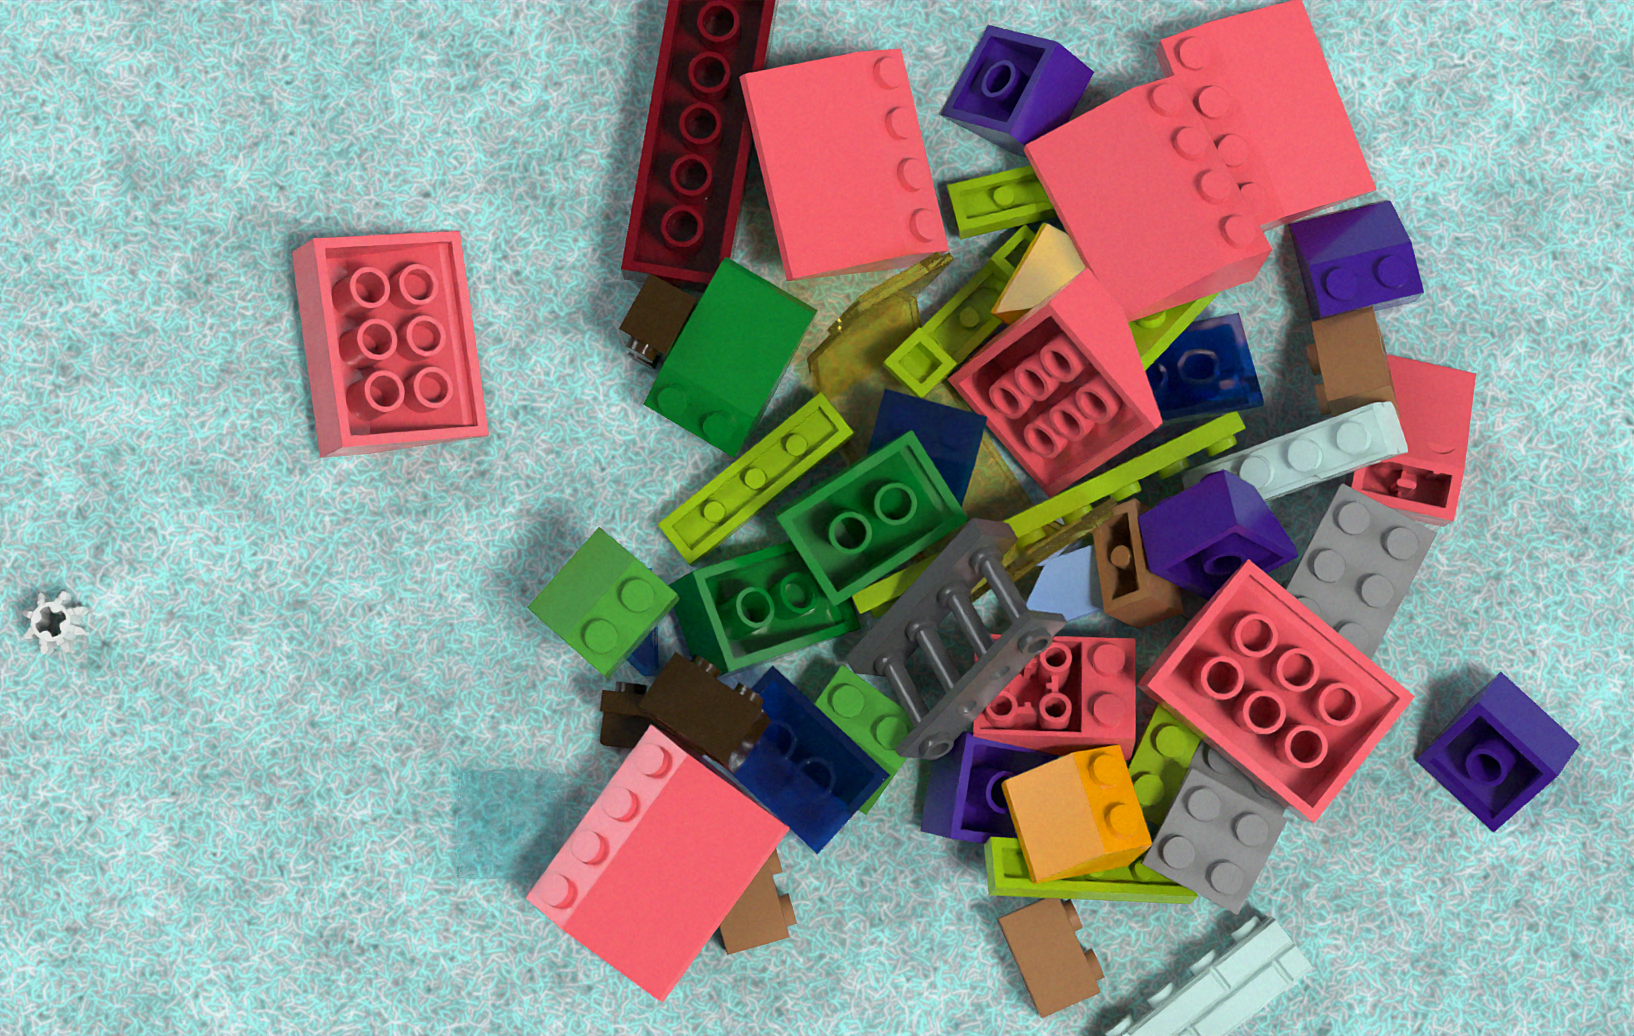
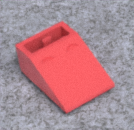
(1436, 425)
(1068, 699)

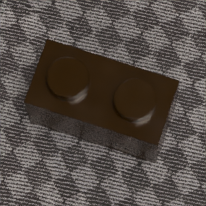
(655, 321)
(706, 711)

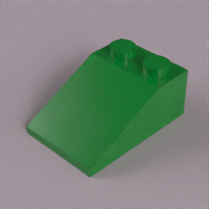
(730, 357)
(871, 517)
(757, 610)

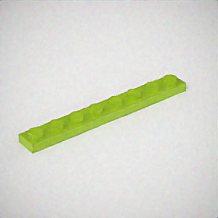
(1075, 502)

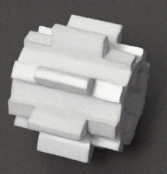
(41, 618)

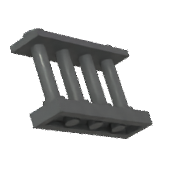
(915, 623)

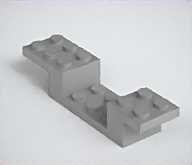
(1352, 580)

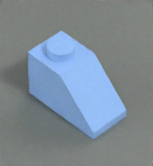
(1069, 585)

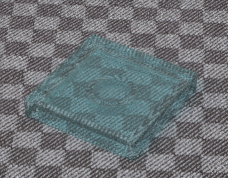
(509, 824)

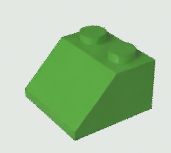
(604, 602)
(868, 720)

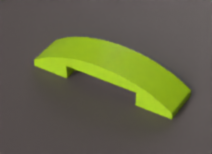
(959, 325)

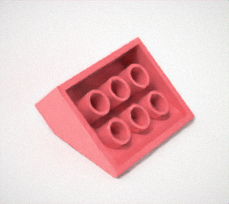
(1271, 111)
(844, 165)
(1149, 200)
(389, 342)
(1063, 385)
(1276, 692)
(657, 862)

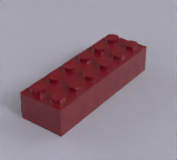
(697, 141)

